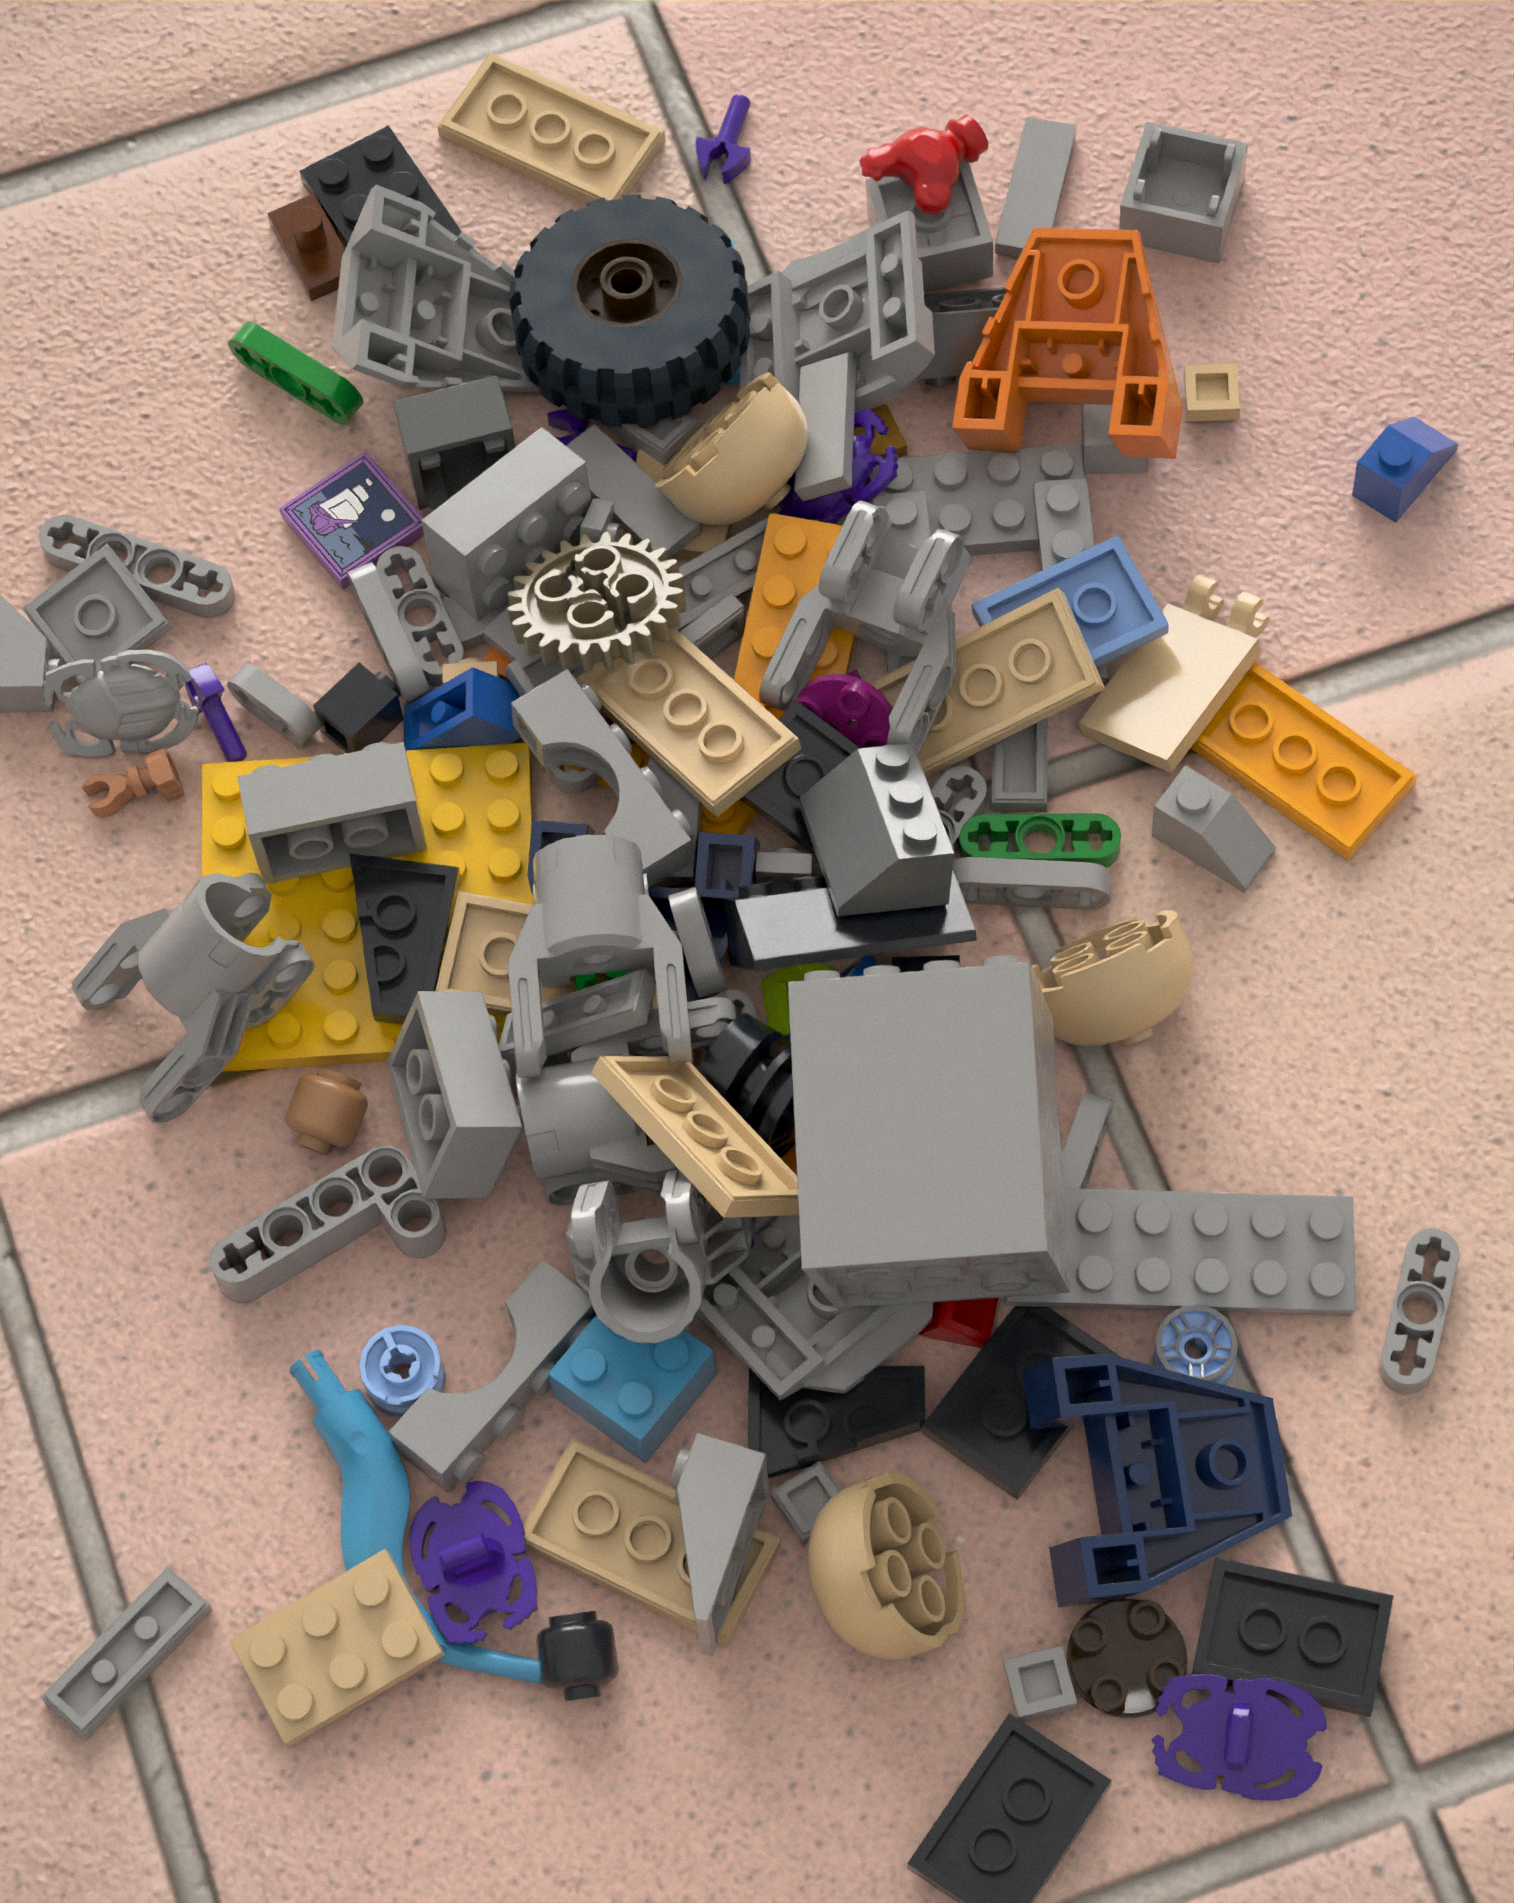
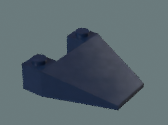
(1172, 1467)

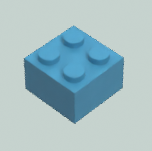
(632, 1387)

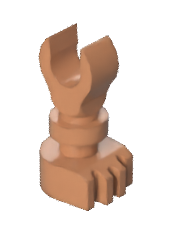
(158, 772)

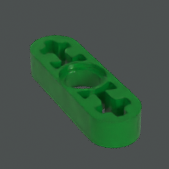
(295, 372)
(1055, 824)

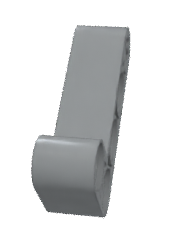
(326, 1234)

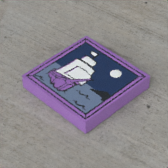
(353, 518)

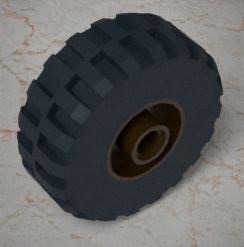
(630, 310)

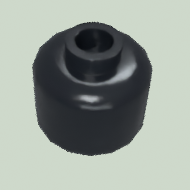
(577, 1654)

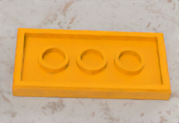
(1303, 762)

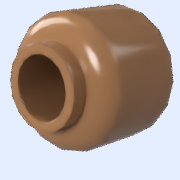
(326, 1111)

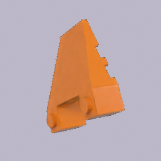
(1077, 332)

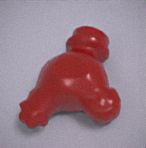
(928, 160)

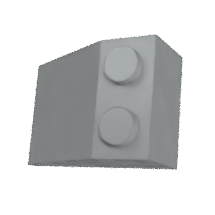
(721, 1505)

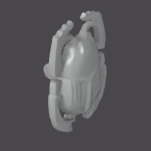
(122, 703)

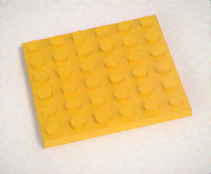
(473, 818)

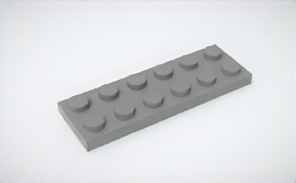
(1207, 1252)

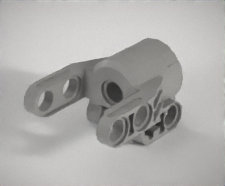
(890, 600)
(589, 920)
(203, 975)
(582, 1132)
(645, 1298)

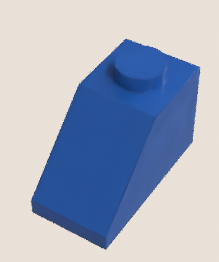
(1400, 466)
(462, 713)

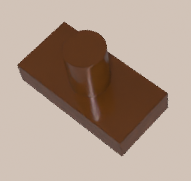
(309, 244)

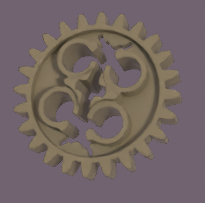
(585, 619)

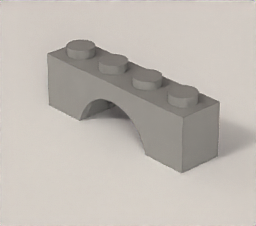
(565, 728)
(451, 1431)

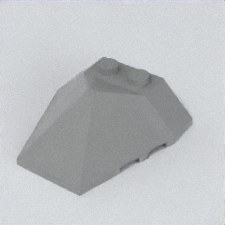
(423, 302)

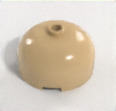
(739, 456)
(1124, 994)
(863, 1564)

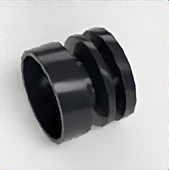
(755, 1078)

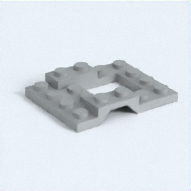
(995, 504)

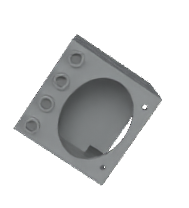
(928, 1134)

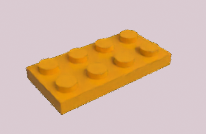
(786, 571)

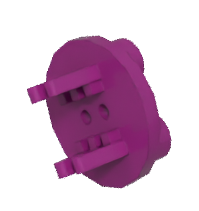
(848, 697)

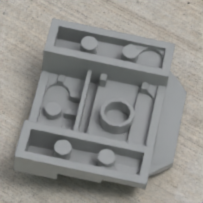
(843, 300)
(790, 1329)

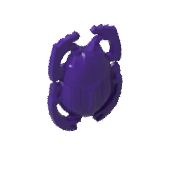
(838, 504)
(473, 1561)
(1241, 1736)

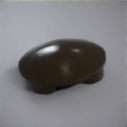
(1125, 1656)

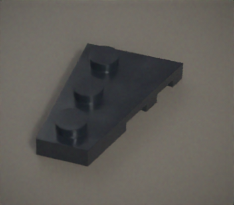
(404, 928)
(830, 1424)

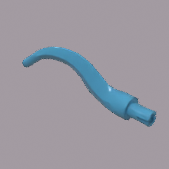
(379, 1500)

